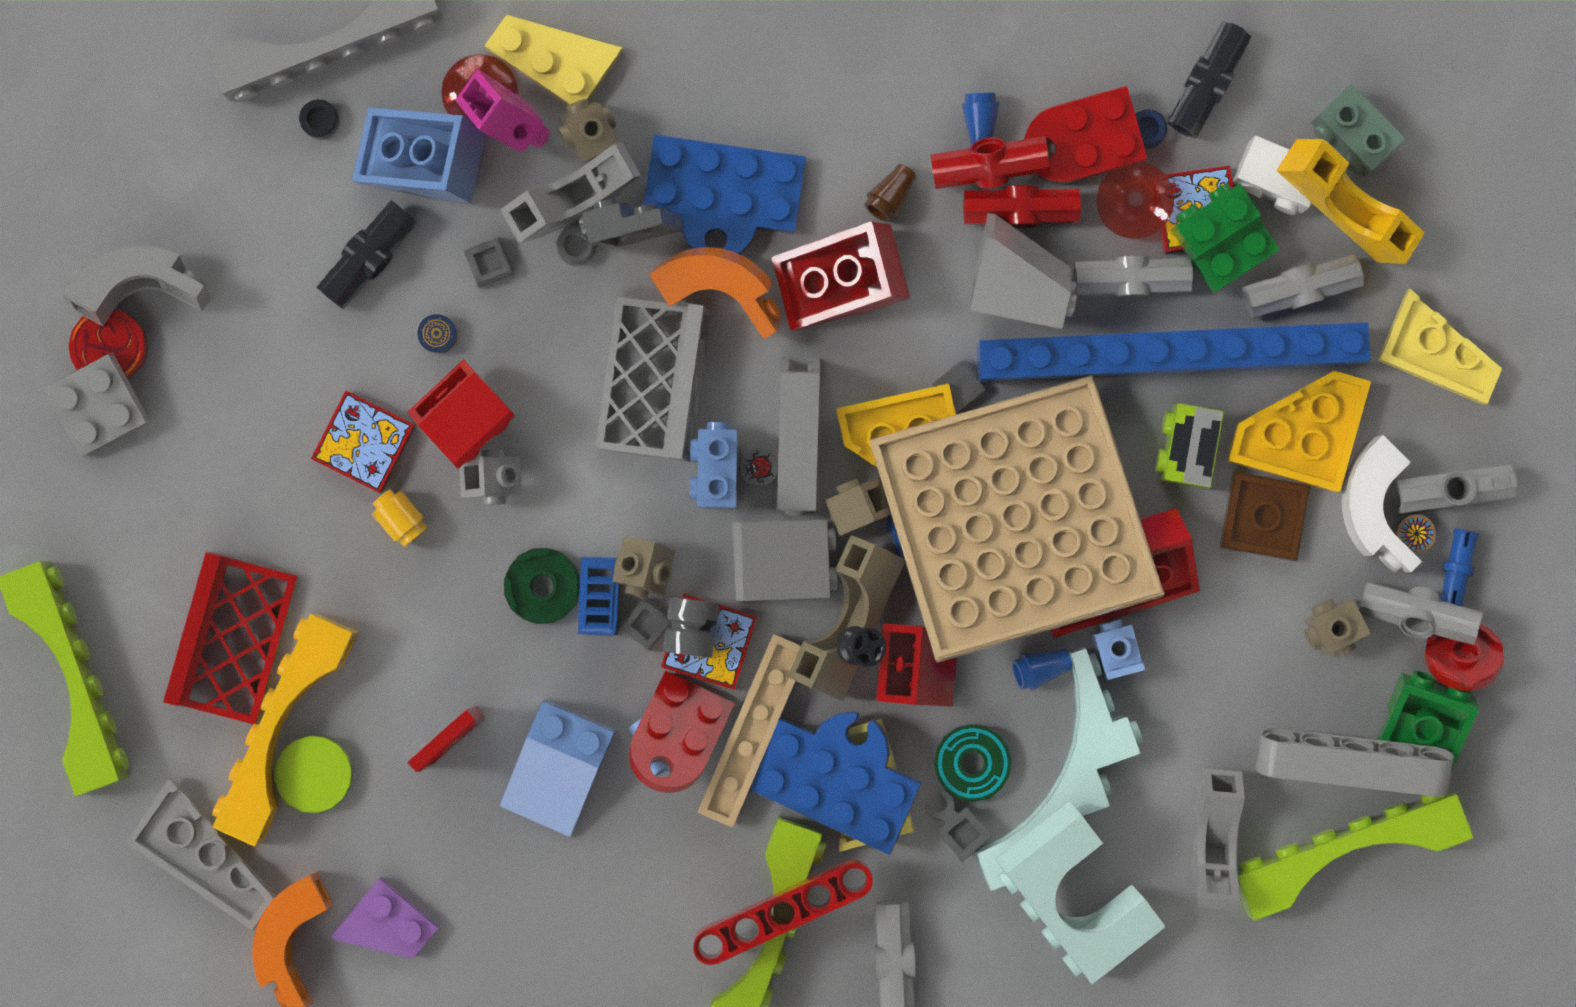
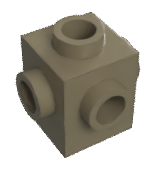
(600, 133)
(643, 567)
(1348, 623)

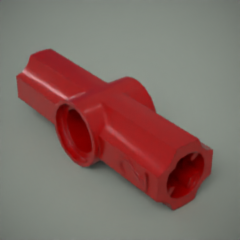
(990, 162)
(1022, 206)

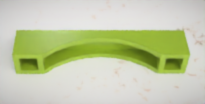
(91, 752)
(789, 859)
(1277, 881)

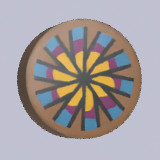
(1416, 532)

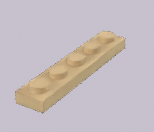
(751, 733)

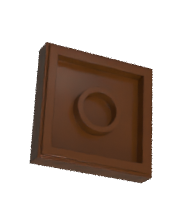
(1264, 516)

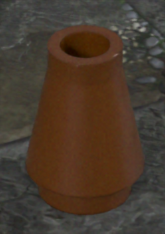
(889, 195)

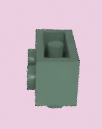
(1357, 131)

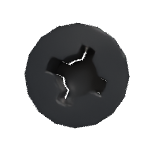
(870, 650)

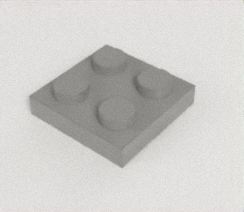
(96, 404)

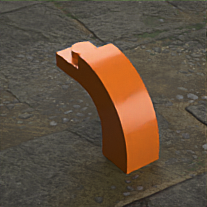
(721, 271)
(276, 934)

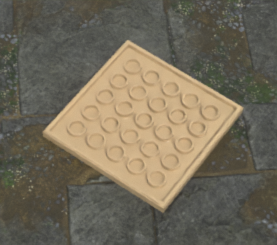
(1015, 519)

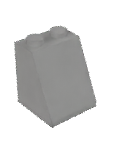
(1020, 278)
(783, 560)

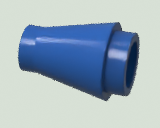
(980, 115)
(1038, 668)

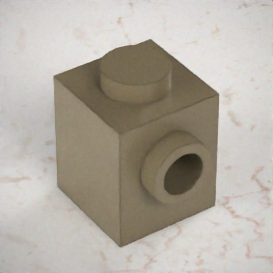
(857, 505)

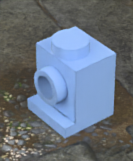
(1110, 664)

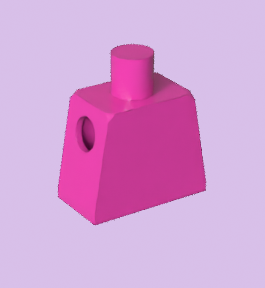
(502, 113)

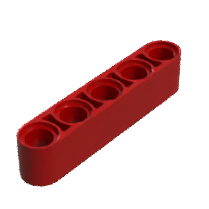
(770, 927)

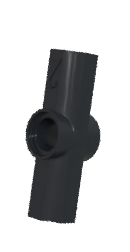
(1209, 79)
(367, 254)

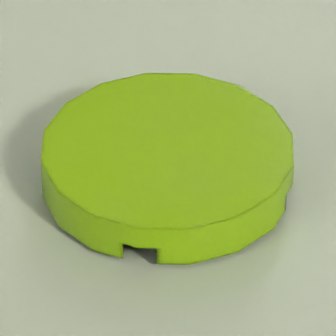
(313, 774)

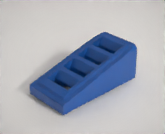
(598, 628)

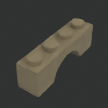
(867, 581)

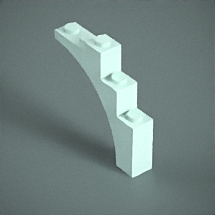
(1094, 745)

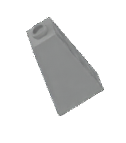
(798, 435)

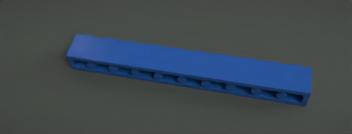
(1173, 352)

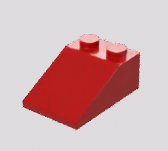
(841, 276)

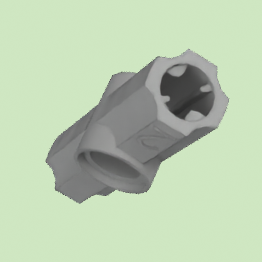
(1133, 277)
(1303, 286)
(1477, 487)
(1420, 613)
(894, 954)

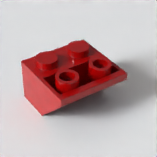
(461, 414)
(910, 670)

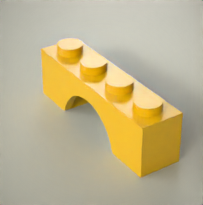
(1322, 178)

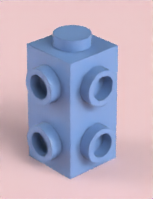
(717, 467)

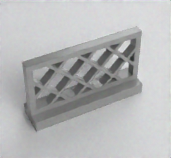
(685, 384)

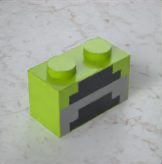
(1189, 446)

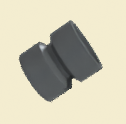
(691, 627)

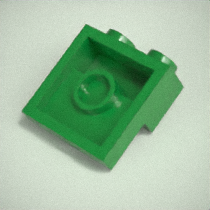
(1224, 236)
(1429, 714)

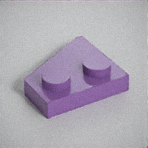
(386, 923)

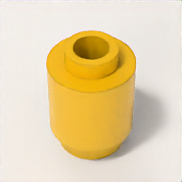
(398, 517)

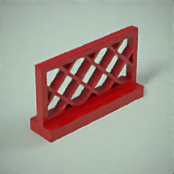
(196, 632)

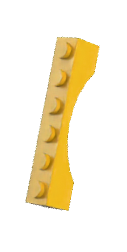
(251, 800)

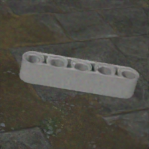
(1354, 762)

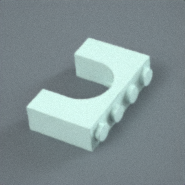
(1037, 867)

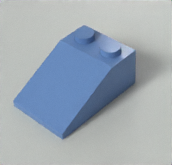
(420, 154)
(557, 767)

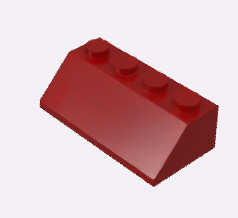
(1174, 561)

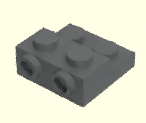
(620, 225)

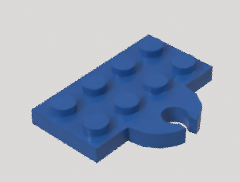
(724, 189)
(838, 779)

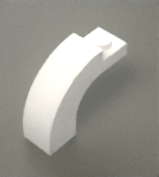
(1363, 504)

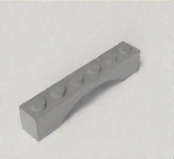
(248, 65)

